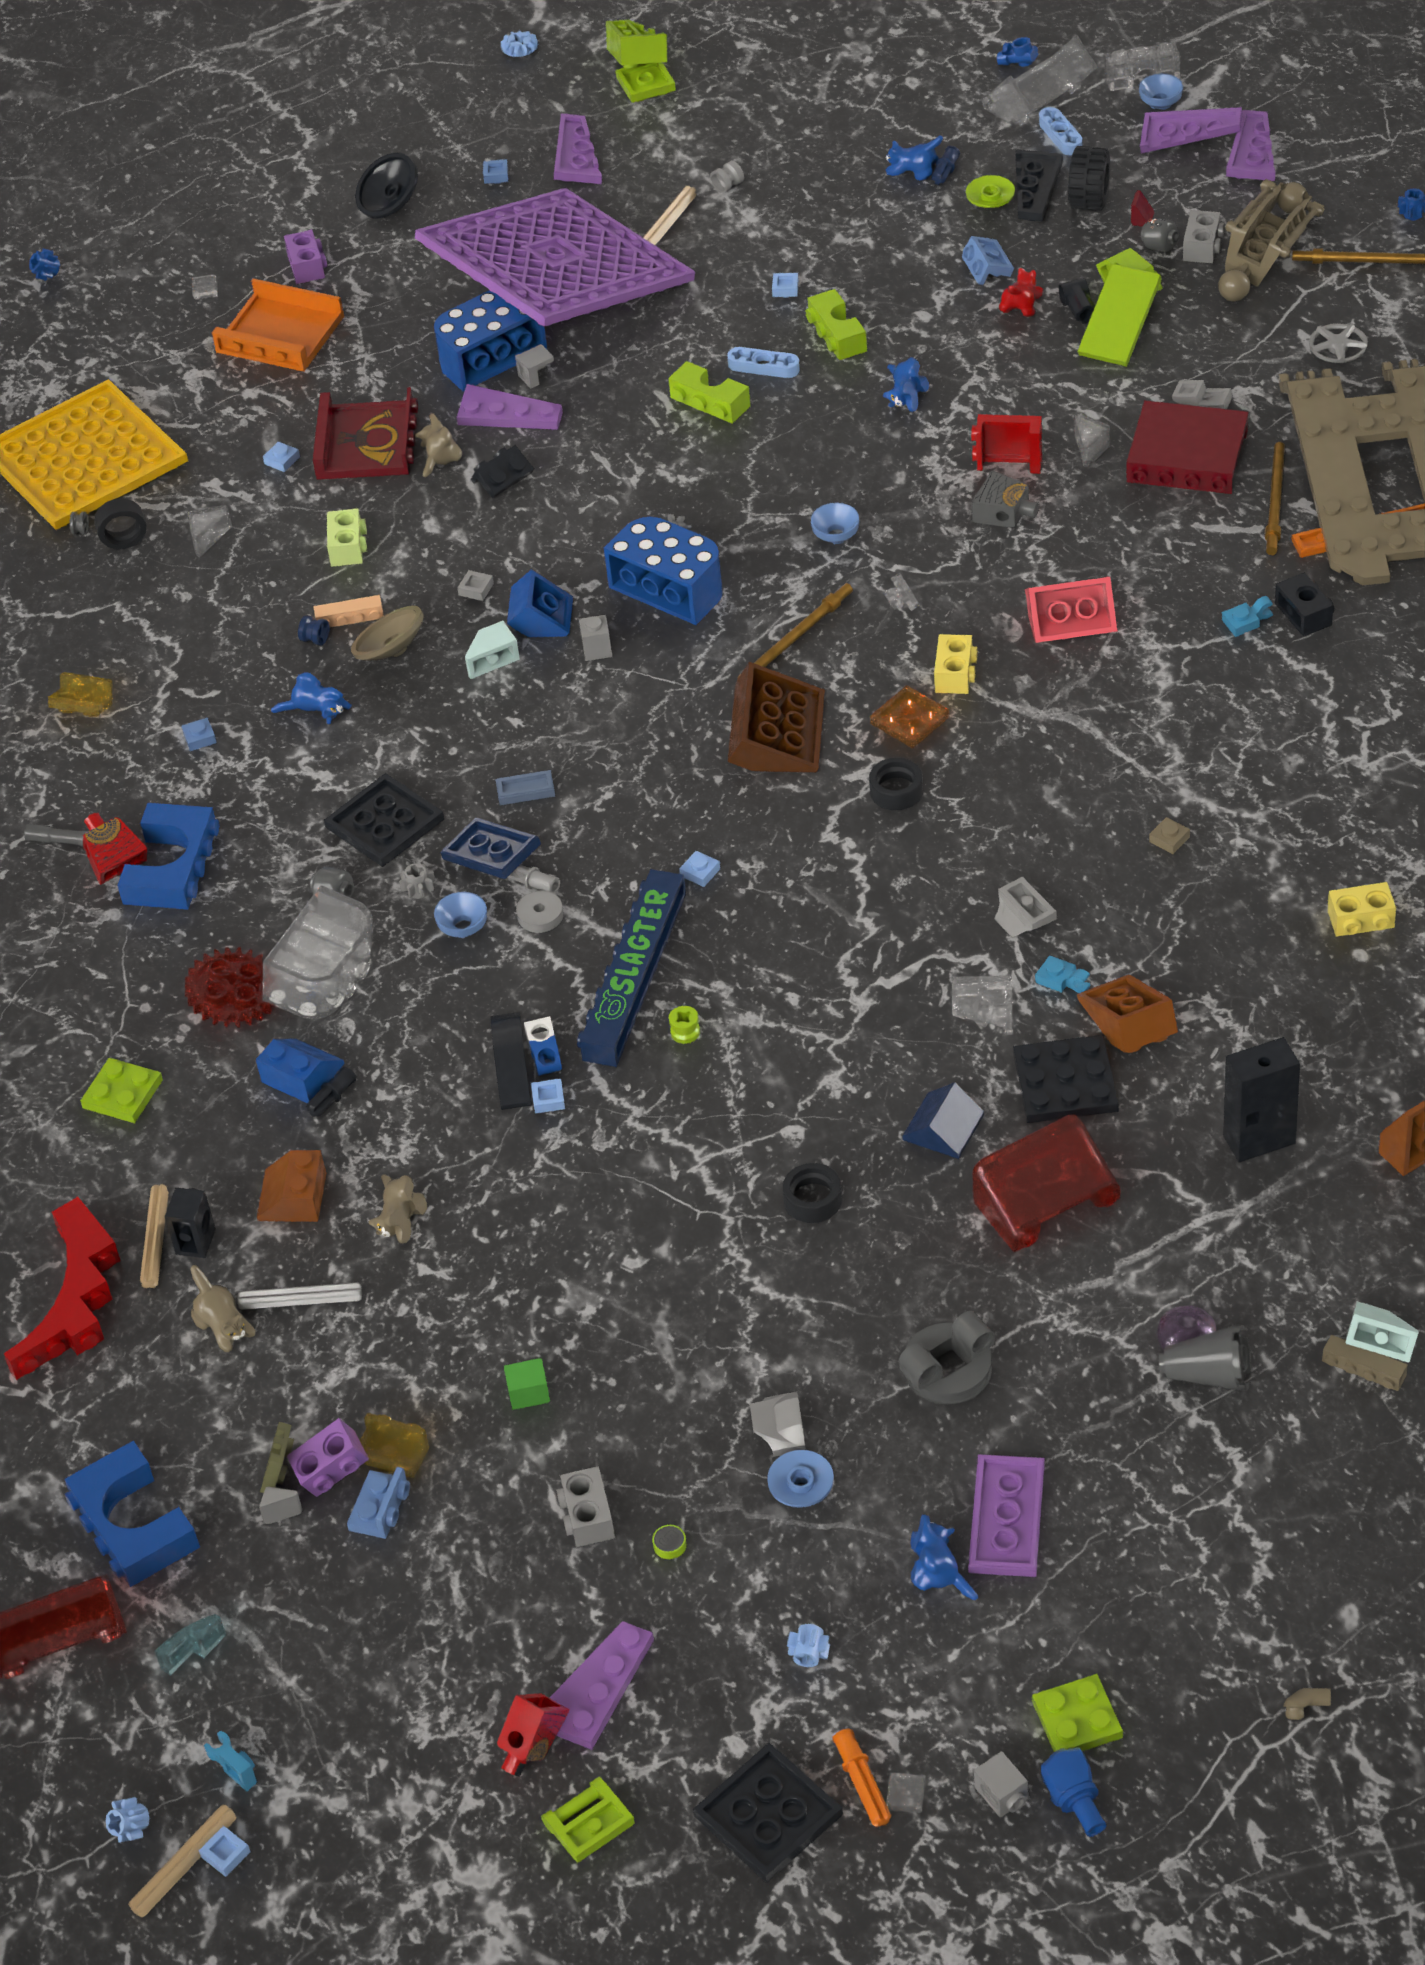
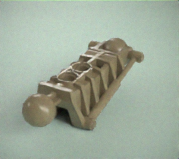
(1262, 237)

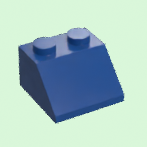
(539, 607)
(296, 1067)

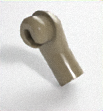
(1306, 1697)

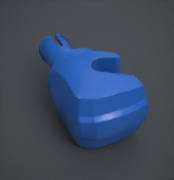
(1071, 1787)

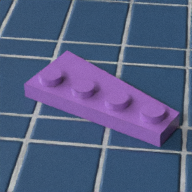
(1187, 126)
(1252, 149)
(575, 152)
(502, 409)
(600, 1684)

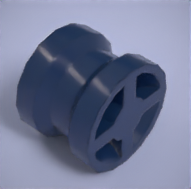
(313, 630)

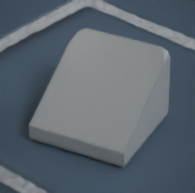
(279, 1504)

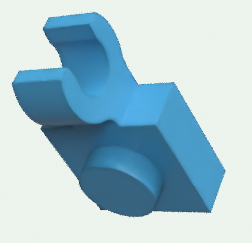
(1246, 618)
(1061, 974)
(236, 1765)

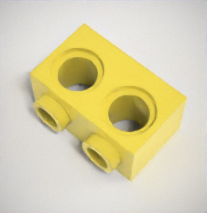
(954, 664)
(1361, 909)

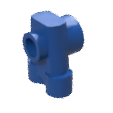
(1019, 52)

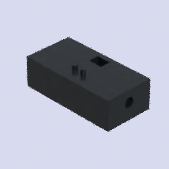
(1261, 1099)

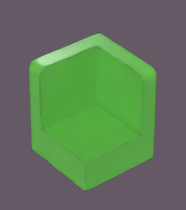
(526, 1384)

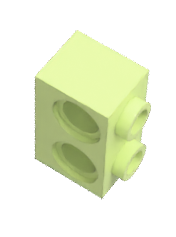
(345, 537)

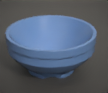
(1160, 86)
(835, 517)
(460, 907)

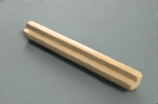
(670, 215)
(154, 1236)
(180, 1862)

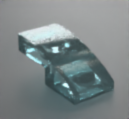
(197, 1638)

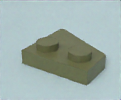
(280, 1448)

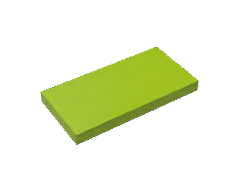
(1119, 314)

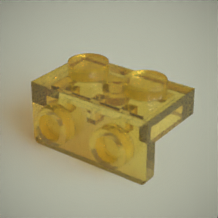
(82, 694)
(394, 1444)

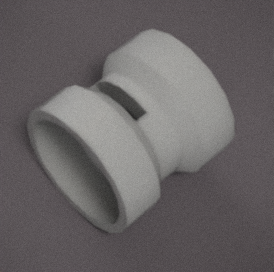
(724, 178)

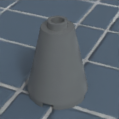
(1210, 1359)

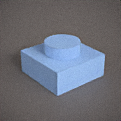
(785, 284)
(281, 456)
(700, 868)
(548, 1095)
(224, 1851)

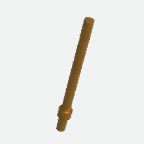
(1317, 256)
(1273, 530)
(829, 604)

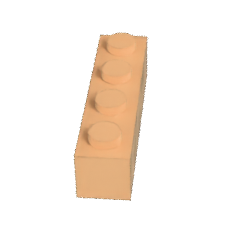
(350, 611)

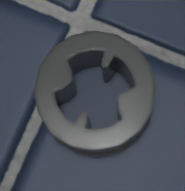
(79, 523)

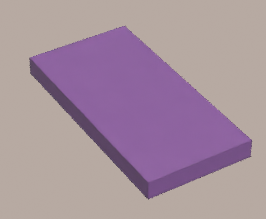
(1006, 1515)

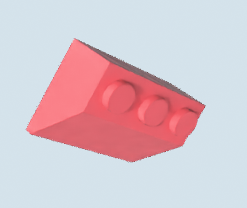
(1071, 609)

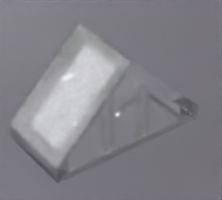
(1091, 437)
(208, 526)

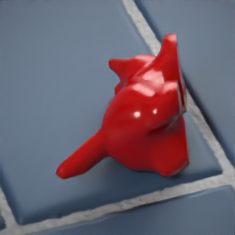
(1021, 294)

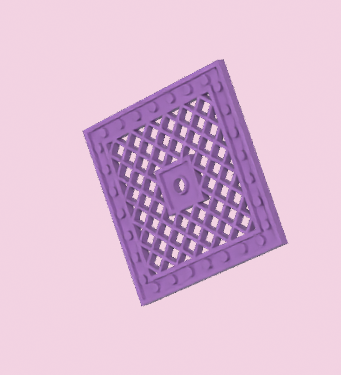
(554, 256)

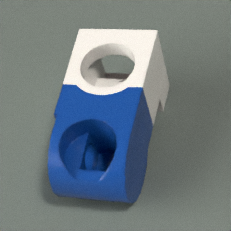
(543, 1046)

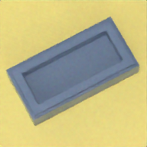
(525, 787)

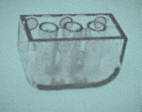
(320, 956)

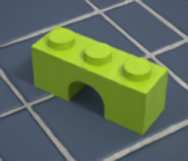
(828, 315)
(724, 401)

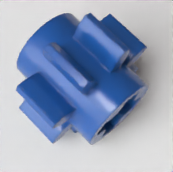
(1412, 204)
(44, 264)

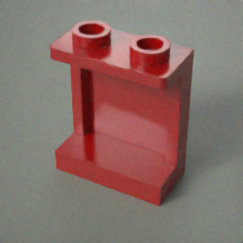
(1008, 440)

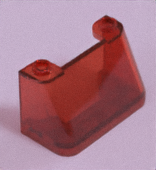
(1041, 1179)

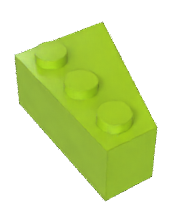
(634, 45)

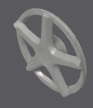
(1338, 343)

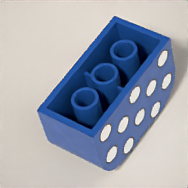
(483, 338)
(665, 568)

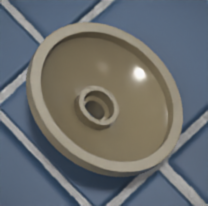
(388, 635)

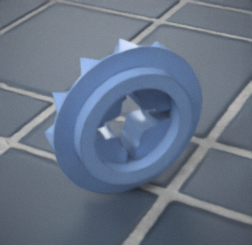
(513, 45)

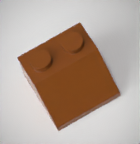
(293, 1188)

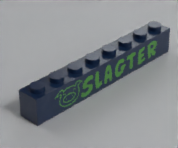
(632, 968)

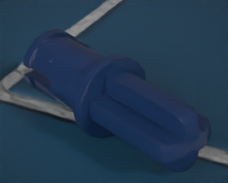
(945, 165)

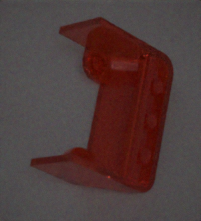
(57, 1623)

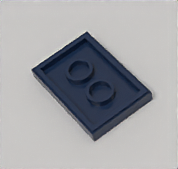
(490, 848)

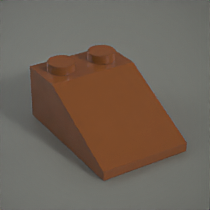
(1130, 1013)
(1404, 1140)

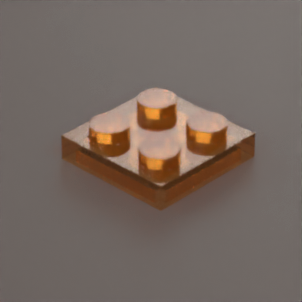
(909, 716)

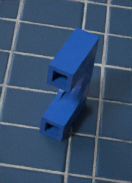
(176, 882)
(133, 1551)

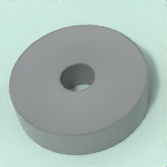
(536, 921)

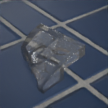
(984, 1000)

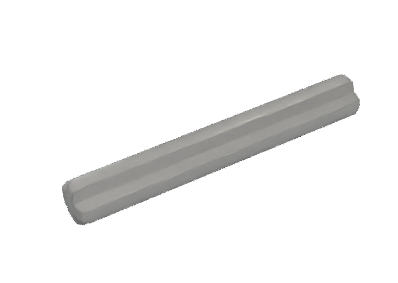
(299, 1295)

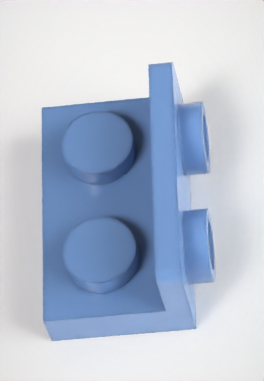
(986, 257)
(379, 1503)

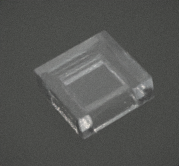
(204, 286)
(906, 1792)

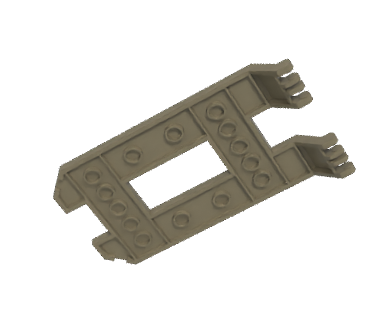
(1329, 436)

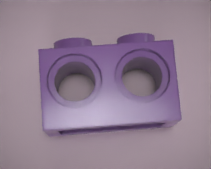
(305, 256)
(327, 1457)

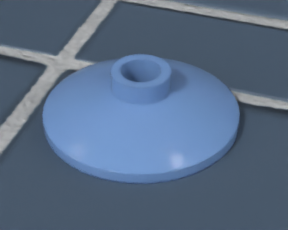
(797, 1468)

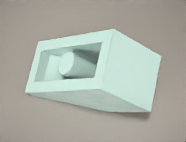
(491, 649)
(1381, 1332)

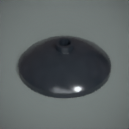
(386, 185)

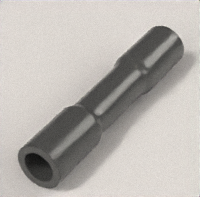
(49, 834)

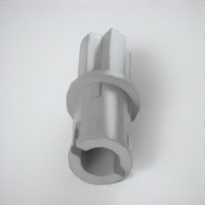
(535, 879)

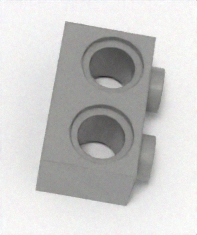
(1202, 236)
(584, 1507)

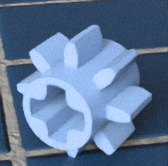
(808, 1645)
(127, 1819)

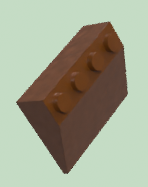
(775, 722)

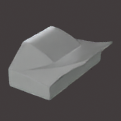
(1022, 908)
(779, 1422)

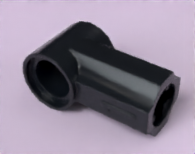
(1077, 297)

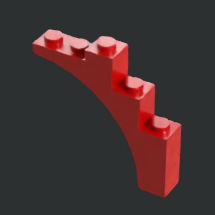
(83, 1291)

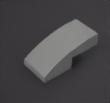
(1196, 394)

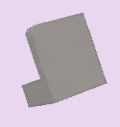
(530, 362)

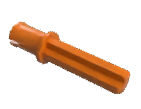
(856, 1765)

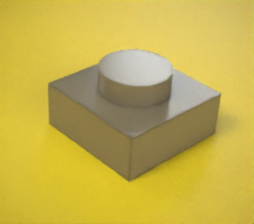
(1169, 835)

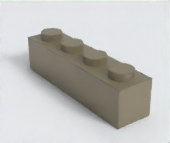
(1364, 1363)

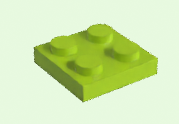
(645, 81)
(121, 1090)
(1077, 1715)

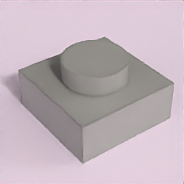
(475, 585)

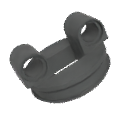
(969, 1340)

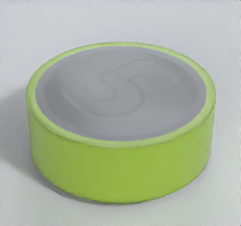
(669, 1542)

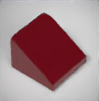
(1140, 210)

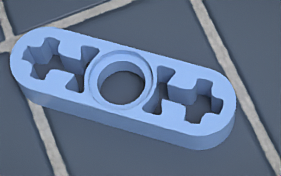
(1060, 123)
(780, 363)

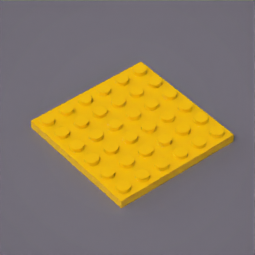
(85, 453)

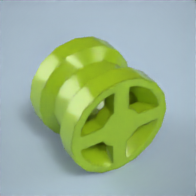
(684, 1024)

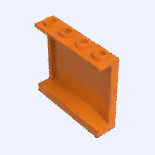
(280, 326)

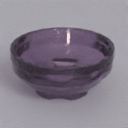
(1172, 1332)

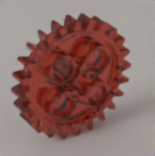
(227, 987)

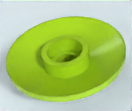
(990, 191)

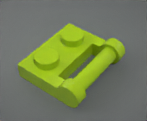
(594, 1826)

